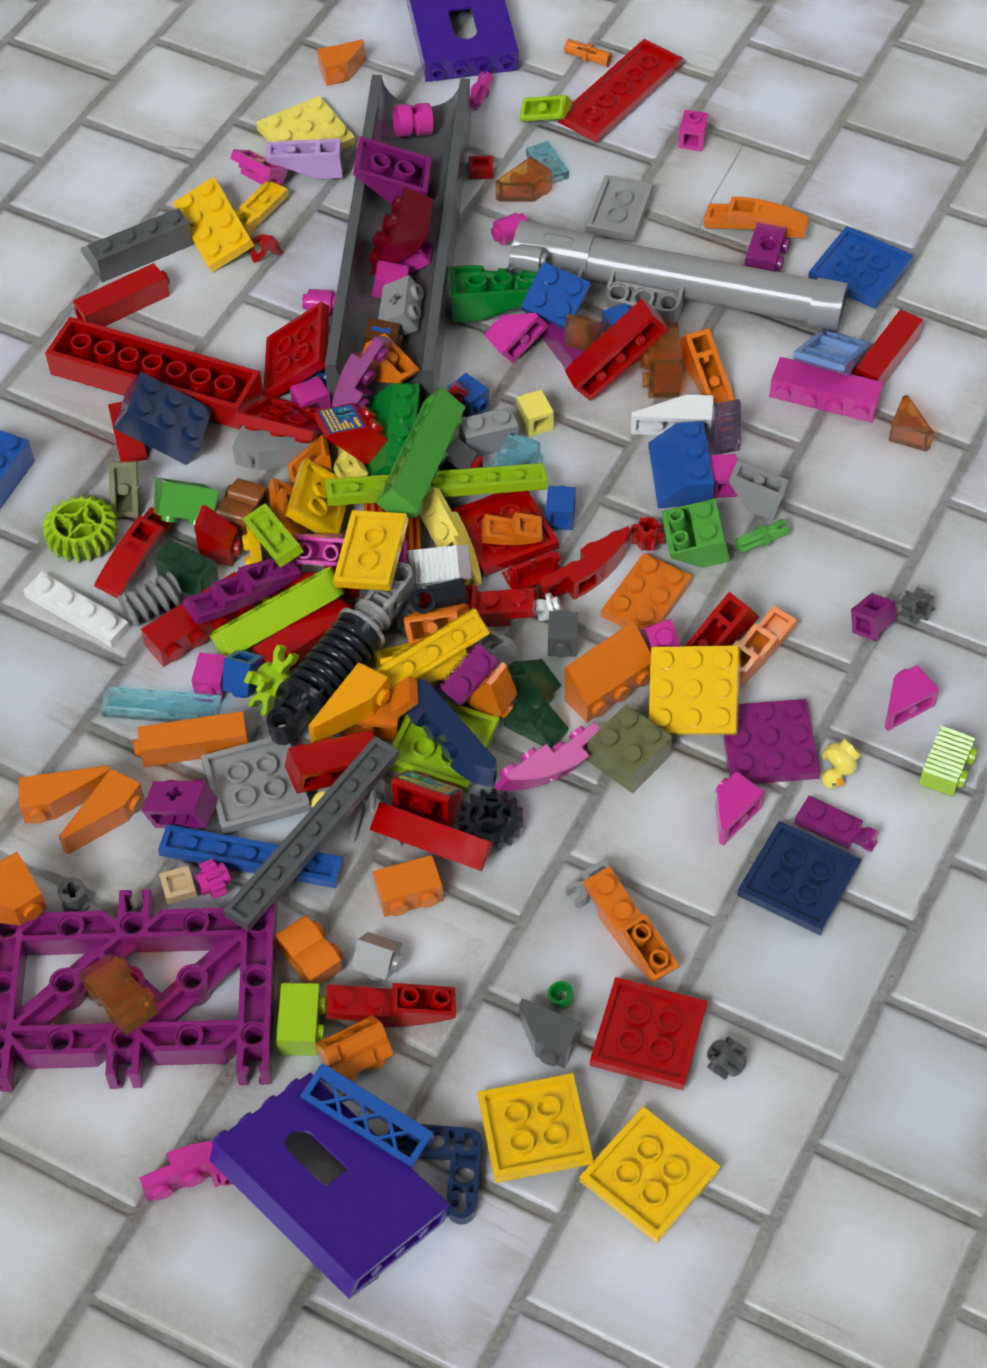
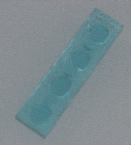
(158, 705)

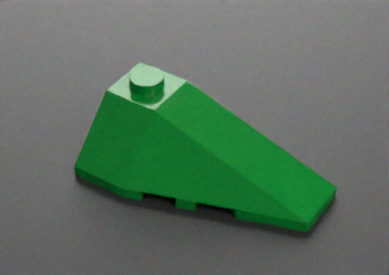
(486, 293)

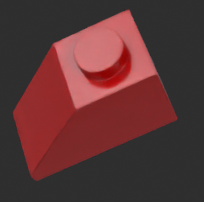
(128, 447)
(217, 537)

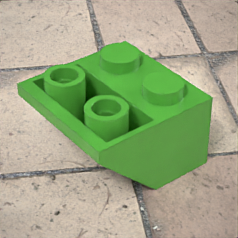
(696, 534)

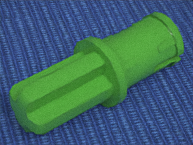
(762, 536)

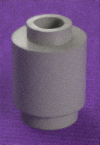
(527, 257)

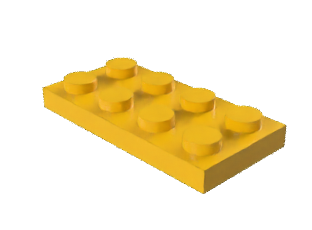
(214, 224)

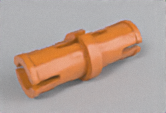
(588, 52)

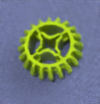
(77, 521)

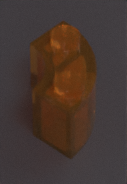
(119, 993)

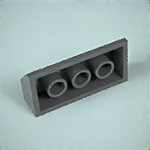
(138, 245)

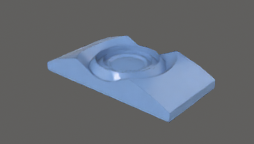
(832, 352)

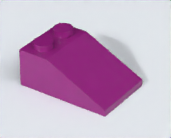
(390, 168)

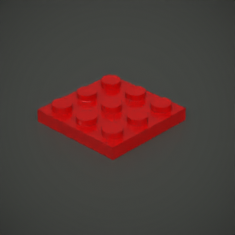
(296, 350)
(281, 419)
(499, 557)
(648, 1033)

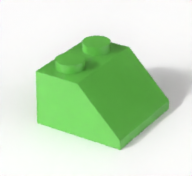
(182, 499)

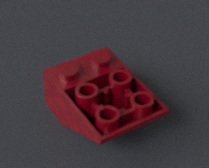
(402, 229)

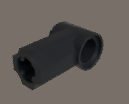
(442, 594)

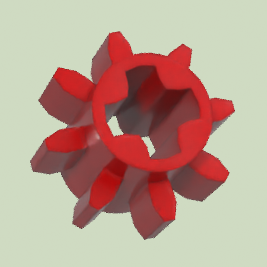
(647, 533)

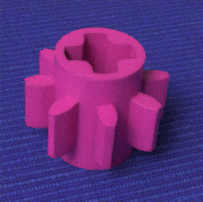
(212, 879)

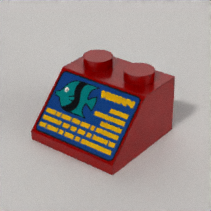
(352, 430)
(427, 797)

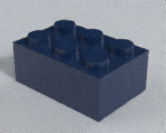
(163, 418)

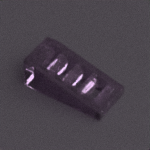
(726, 429)

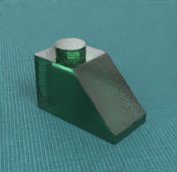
(533, 681)

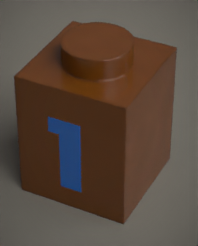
(377, 327)

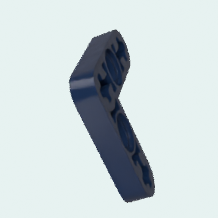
(459, 1160)

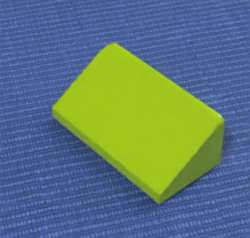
(545, 108)

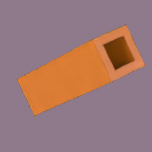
(189, 738)

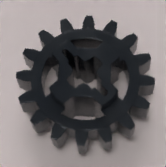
(491, 817)

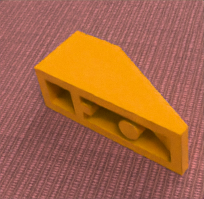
(351, 703)

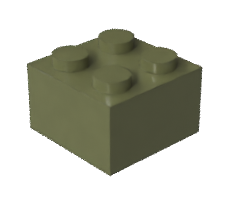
(629, 748)

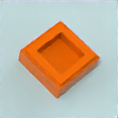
(404, 696)

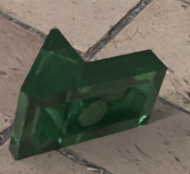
(536, 724)

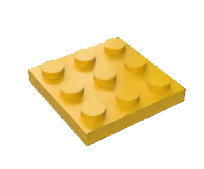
(695, 689)
(534, 1128)
(650, 1174)

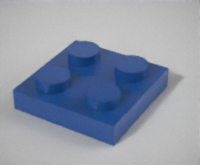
(555, 295)

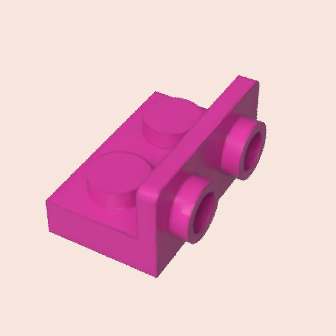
(256, 167)

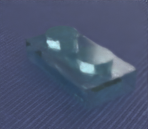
(548, 157)

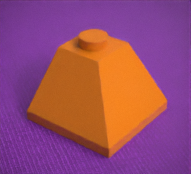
(19, 893)

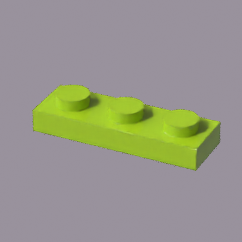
(272, 535)

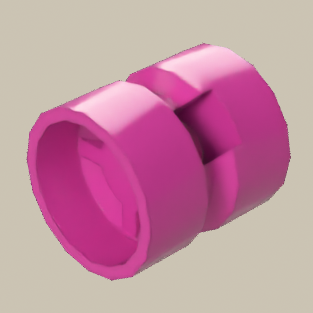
(410, 120)

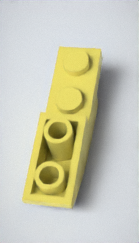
(448, 530)

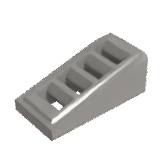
(499, 646)

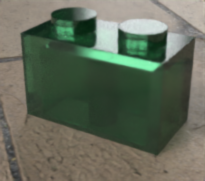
(191, 569)

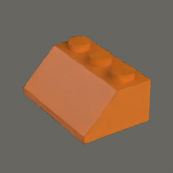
(607, 673)

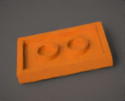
(646, 593)

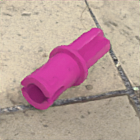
(480, 90)

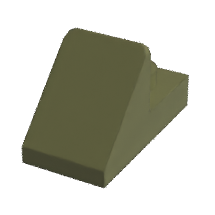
(124, 488)

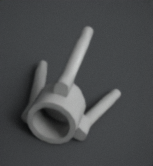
(372, 799)

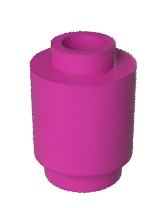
(505, 228)
(315, 296)

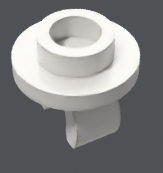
(544, 606)

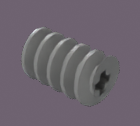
(151, 598)

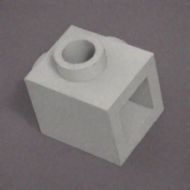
(377, 956)

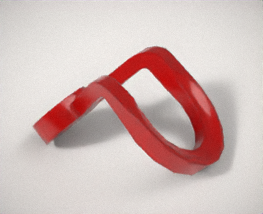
(267, 243)

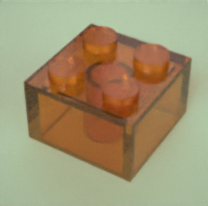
(663, 365)

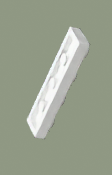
(76, 609)

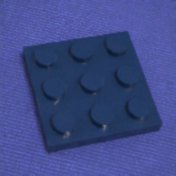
(799, 877)

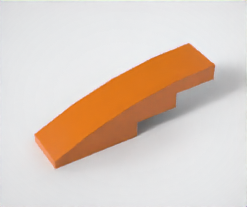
(763, 641)

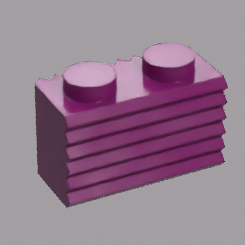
(468, 673)

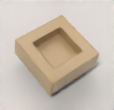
(178, 885)

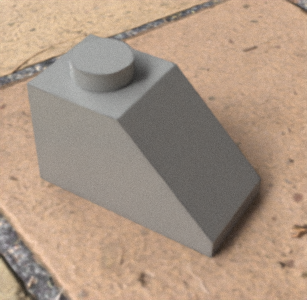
(758, 489)

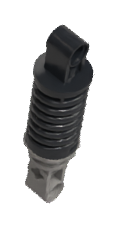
(348, 641)

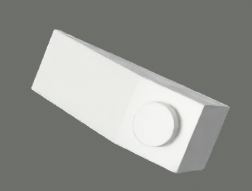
(662, 416)

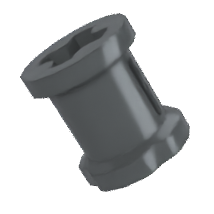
(73, 895)

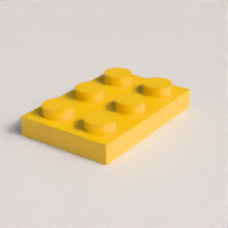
(309, 500)
(371, 550)

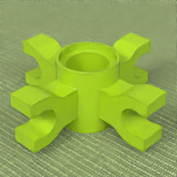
(269, 678)

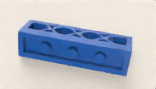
(376, 1108)

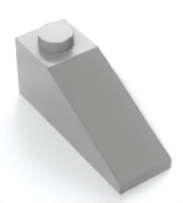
(265, 451)

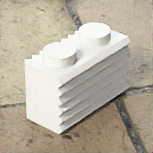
(440, 563)

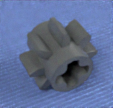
(916, 605)
(726, 1058)

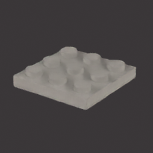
(252, 785)

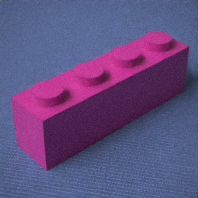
(826, 390)

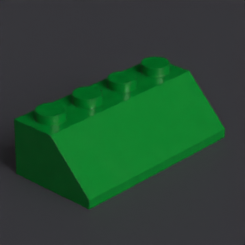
(396, 412)

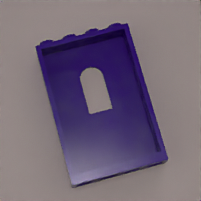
(450, 57)
(355, 1221)

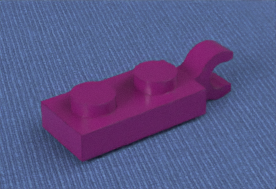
(835, 825)

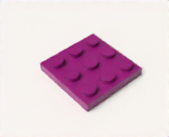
(773, 743)

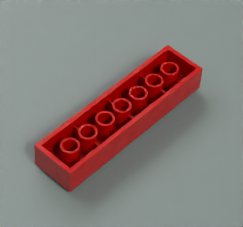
(114, 359)

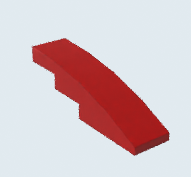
(431, 836)

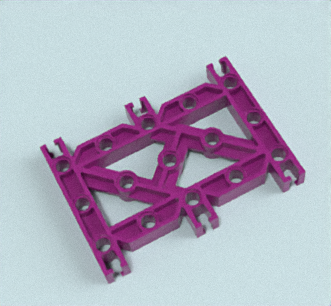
(33, 1041)

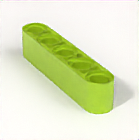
(276, 613)

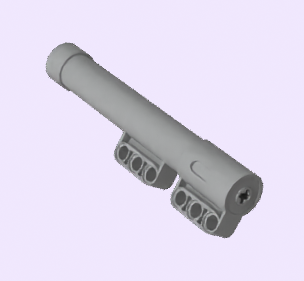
(671, 277)

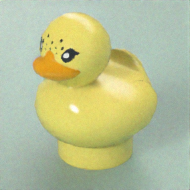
(843, 758)

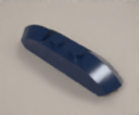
(457, 741)

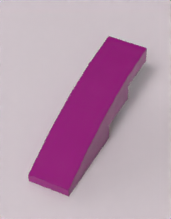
(236, 592)

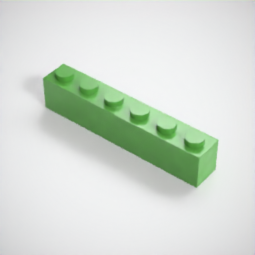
(422, 454)

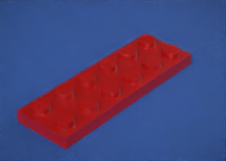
(620, 90)

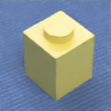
(535, 413)

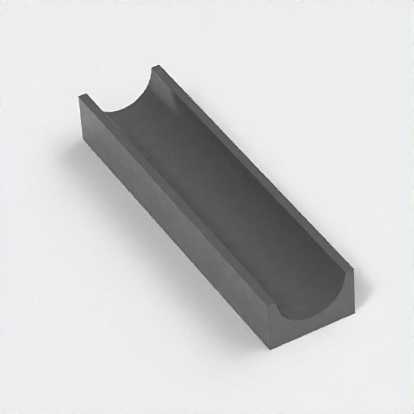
(354, 292)

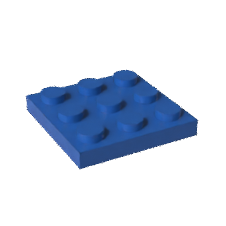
(864, 264)

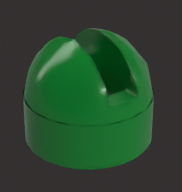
(555, 995)

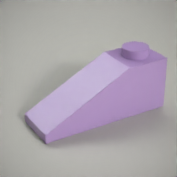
(309, 157)

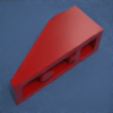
(725, 624)

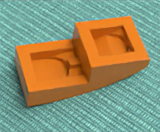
(515, 531)

